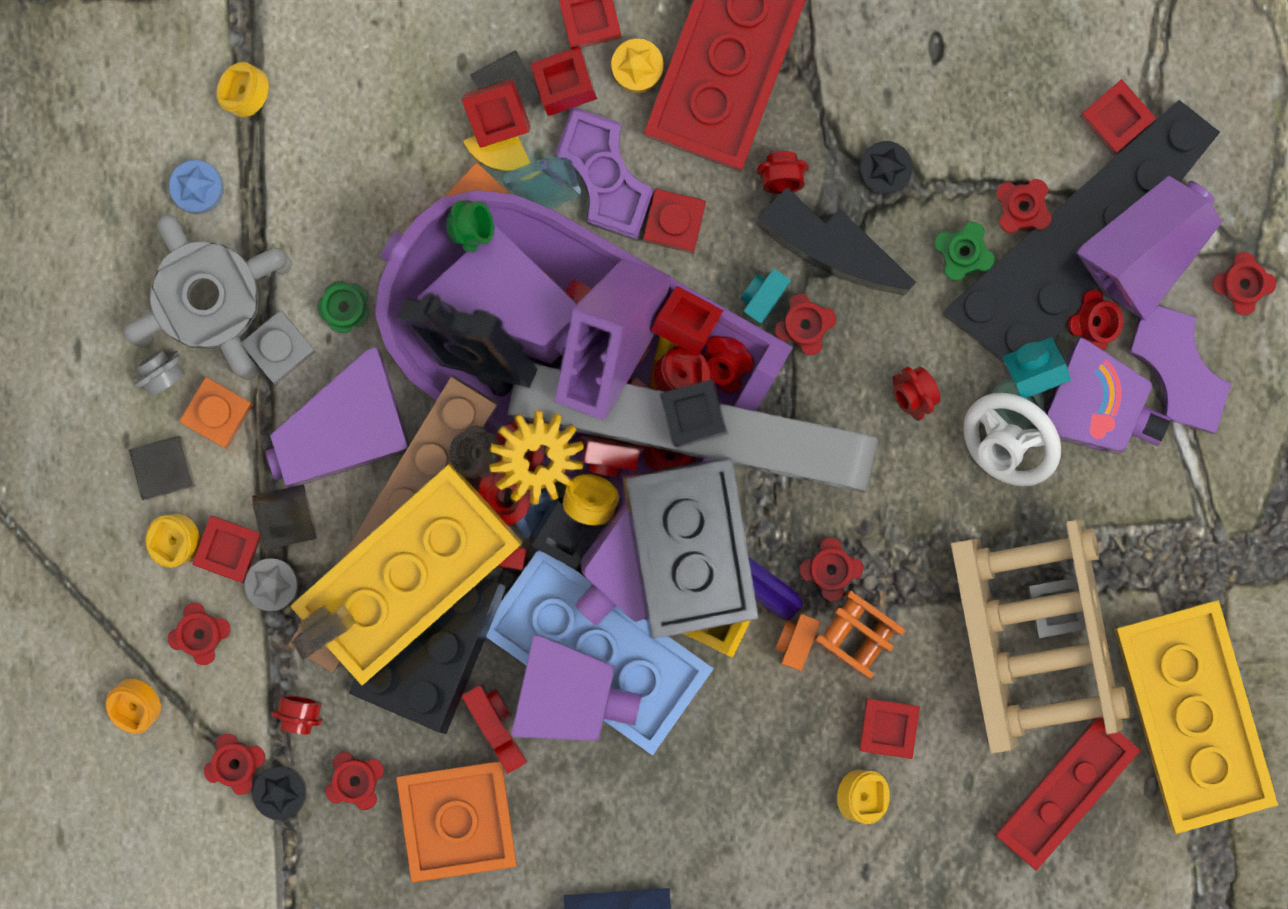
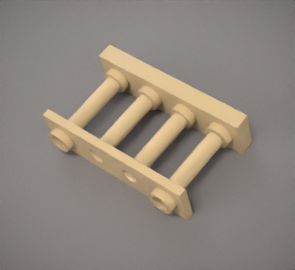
(998, 669)

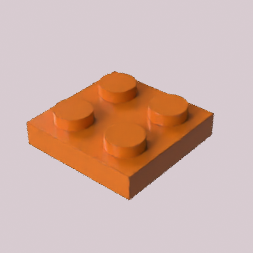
(456, 821)

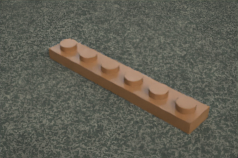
(428, 453)

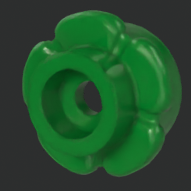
(470, 224)
(336, 294)

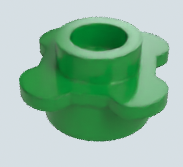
(958, 265)

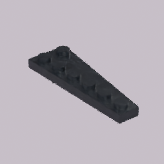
(1042, 277)

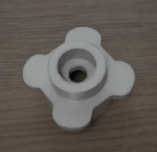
(158, 372)

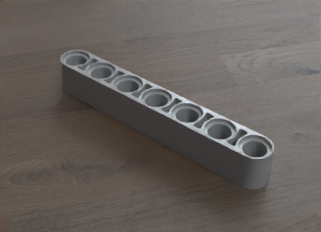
(752, 440)

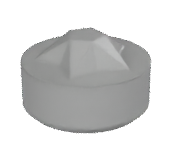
(271, 584)

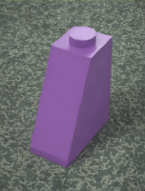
(1151, 244)
(513, 289)
(609, 337)
(341, 427)

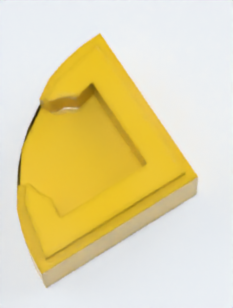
(500, 156)

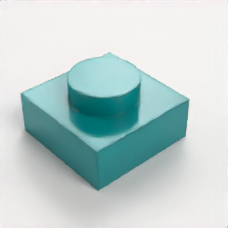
(763, 296)
(1036, 367)

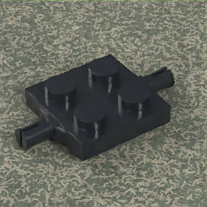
(468, 343)

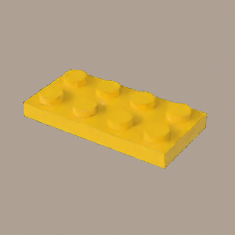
(410, 571)
(1195, 717)

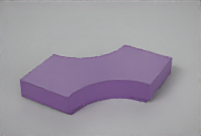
(615, 195)
(1189, 388)

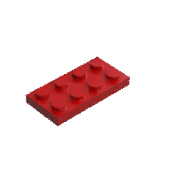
(723, 77)

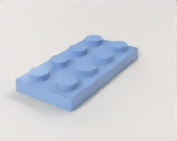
(657, 668)

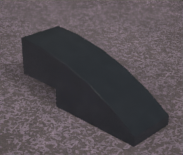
(834, 247)

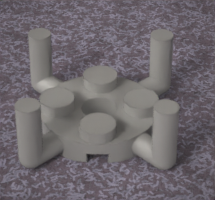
(230, 315)

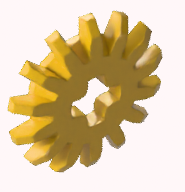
(531, 437)

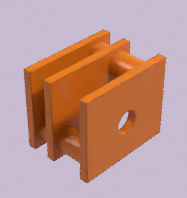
(875, 640)

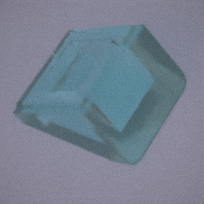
(545, 181)

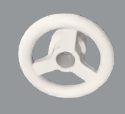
(1007, 443)

